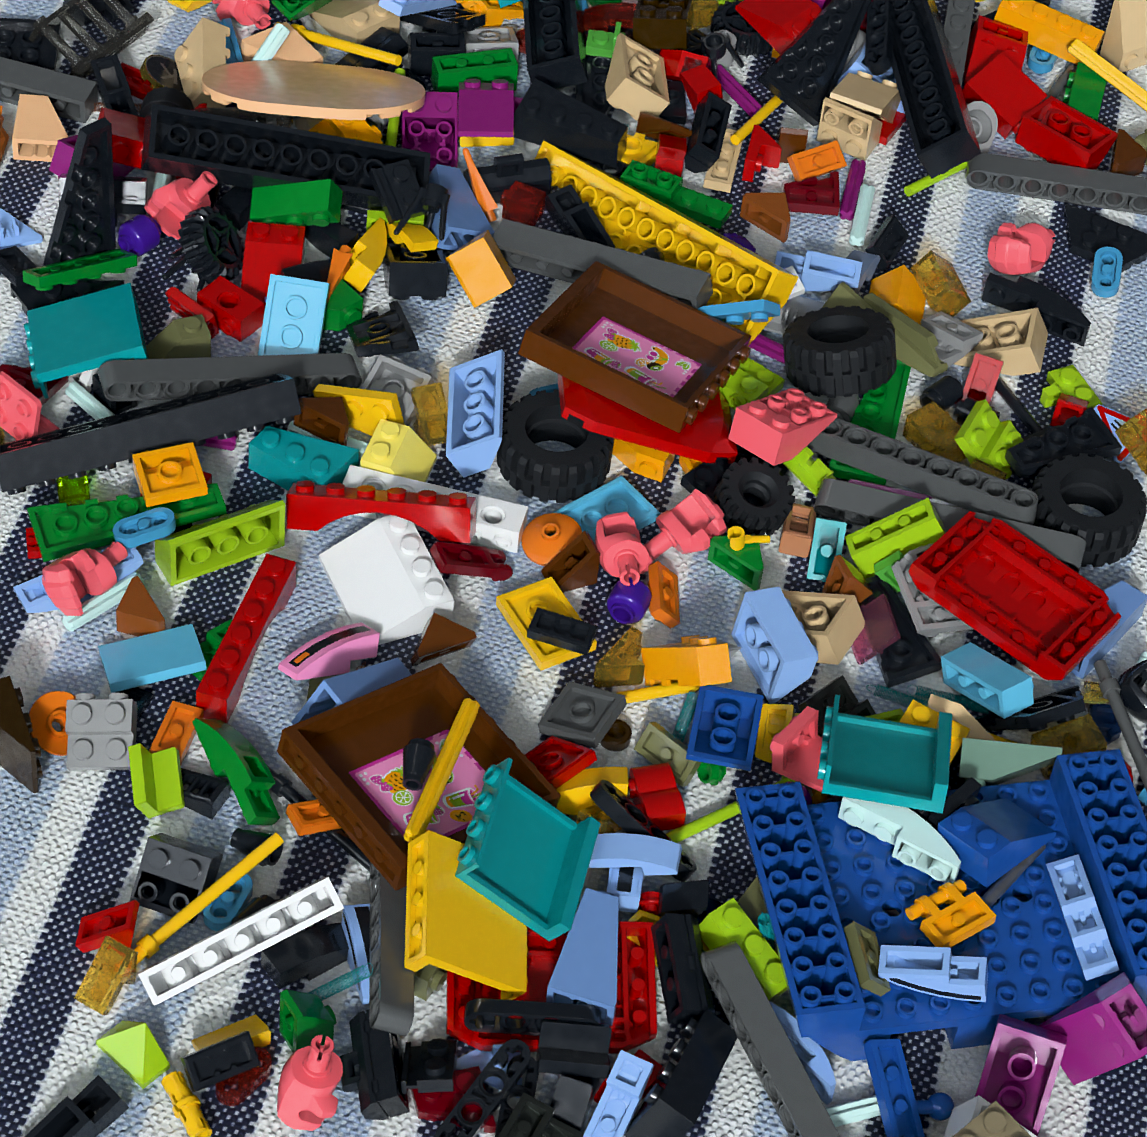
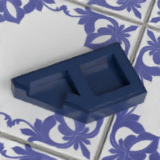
(1105, 720)

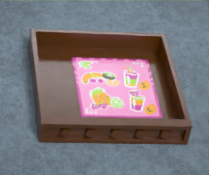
(636, 346)
(356, 764)

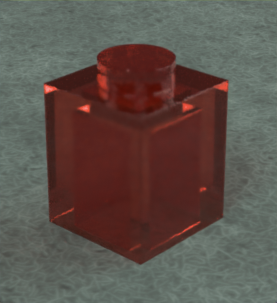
(523, 203)

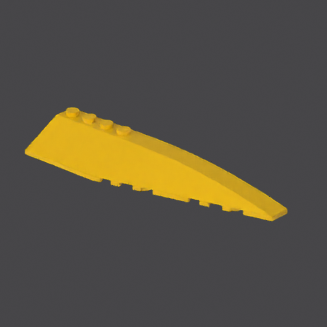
(642, 222)

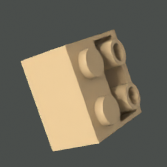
(853, 130)

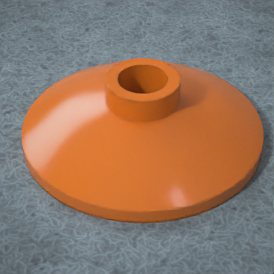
(544, 548)
(44, 711)

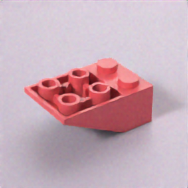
(779, 425)

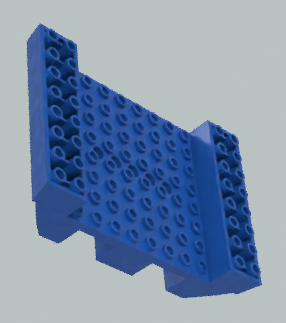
(827, 874)

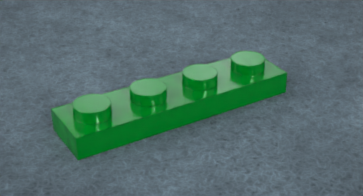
(86, 267)

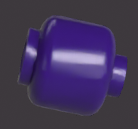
(139, 235)
(629, 603)

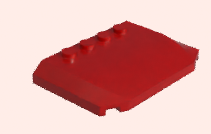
(700, 441)
(1015, 595)
(636, 991)

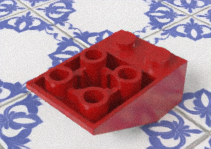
(990, 39)

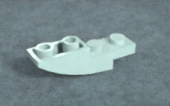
(913, 838)

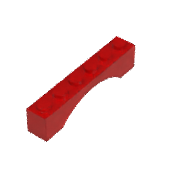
(444, 516)
(227, 672)

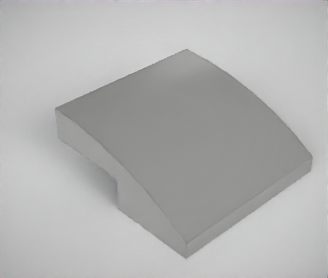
(953, 336)

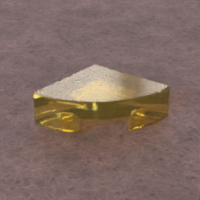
(1092, 693)

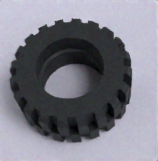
(840, 351)
(546, 472)
(1097, 485)

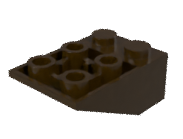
(663, 23)
(17, 749)

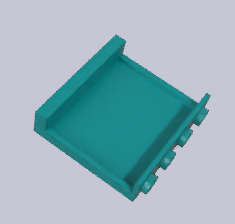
(83, 334)
(885, 760)
(526, 854)

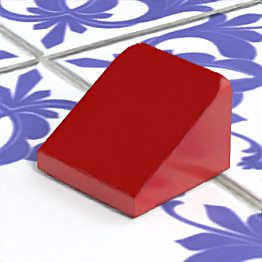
(1067, 407)

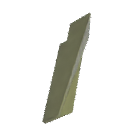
(913, 342)

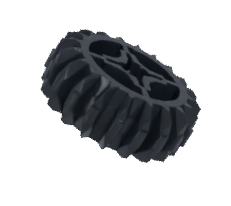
(748, 39)
(211, 244)

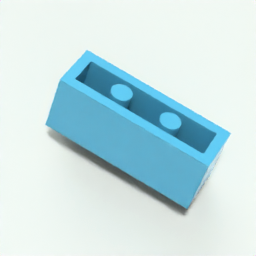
(987, 680)

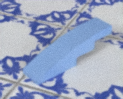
(1082, 917)

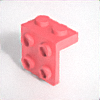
(21, 410)
(798, 749)

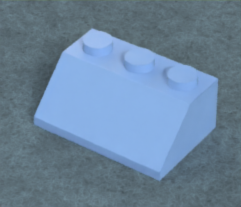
(773, 643)

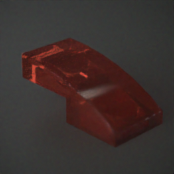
(603, 15)

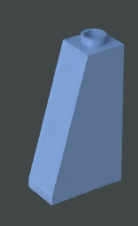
(464, 214)
(1130, 605)
(350, 686)
(589, 957)

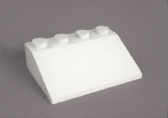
(387, 579)

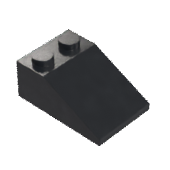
(414, 272)

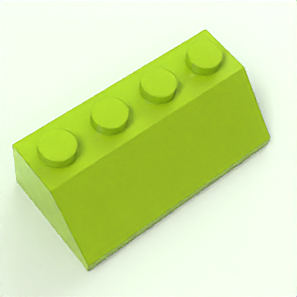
(221, 541)

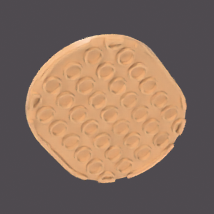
(313, 89)

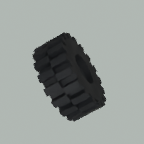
(761, 482)

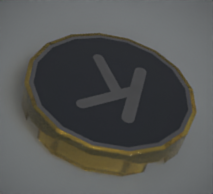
(161, 72)

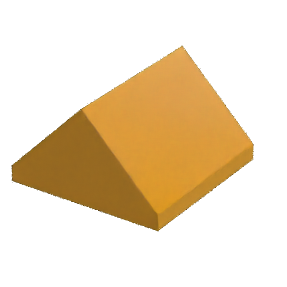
(481, 269)
(900, 291)

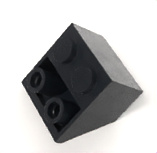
(427, 45)
(173, 874)

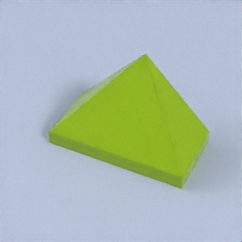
(134, 1051)

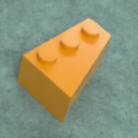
(690, 663)

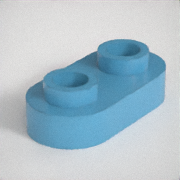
(1041, 61)
(1106, 274)
(144, 527)
(228, 904)

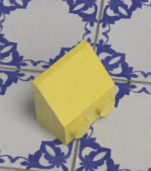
(398, 452)

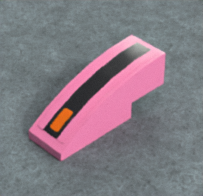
(331, 652)

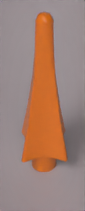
(479, 188)
(339, 266)

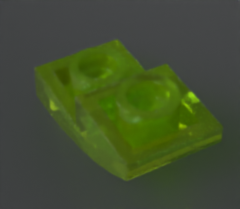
(73, 490)

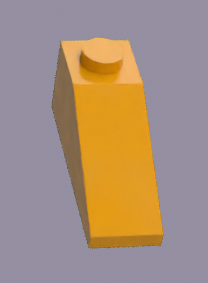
(643, 460)

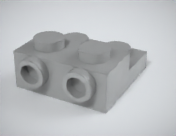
(491, 39)
(396, 377)
(100, 731)

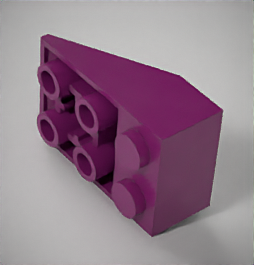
(433, 128)
(1102, 1030)

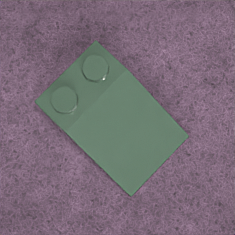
(1000, 761)

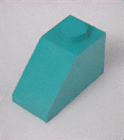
(826, 544)

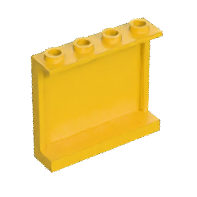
(457, 925)

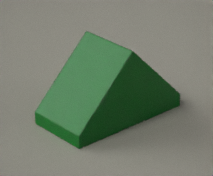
(743, 564)

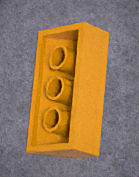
(1048, 27)

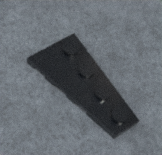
(912, 653)

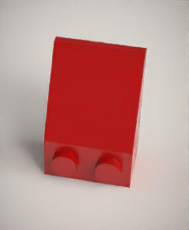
(778, 20)
(267, 252)

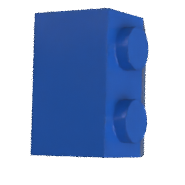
(725, 727)
(993, 838)

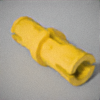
(186, 1105)

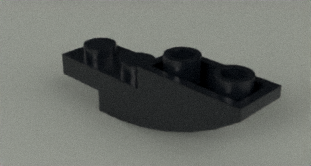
(1058, 314)

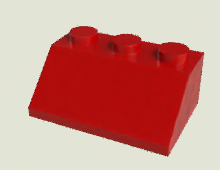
(1064, 135)

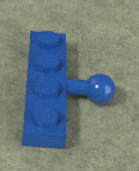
(895, 1092)

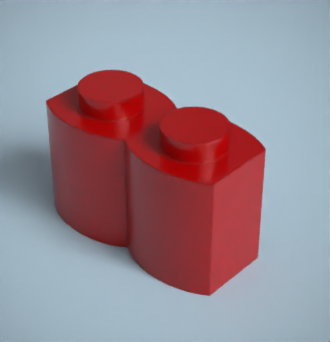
(657, 795)

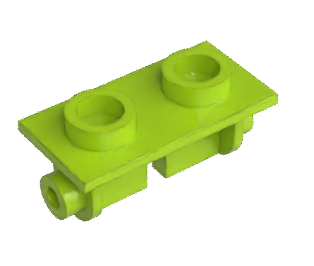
(808, 470)

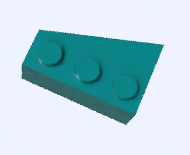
(293, 457)

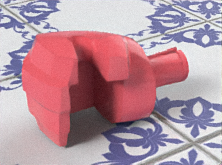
(245, 11)
(177, 199)
(1020, 249)
(688, 526)
(621, 547)
(81, 574)
(308, 1085)

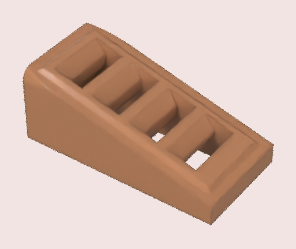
(797, 532)

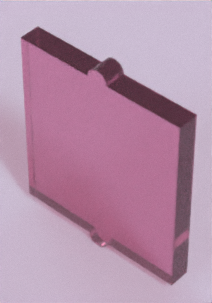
(878, 631)

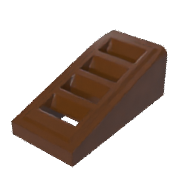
(653, 126)

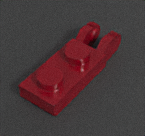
(470, 561)

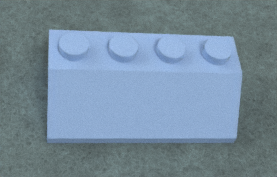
(475, 413)

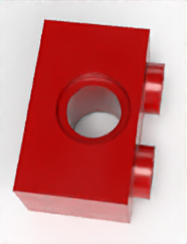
(234, 309)

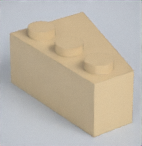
(199, 53)

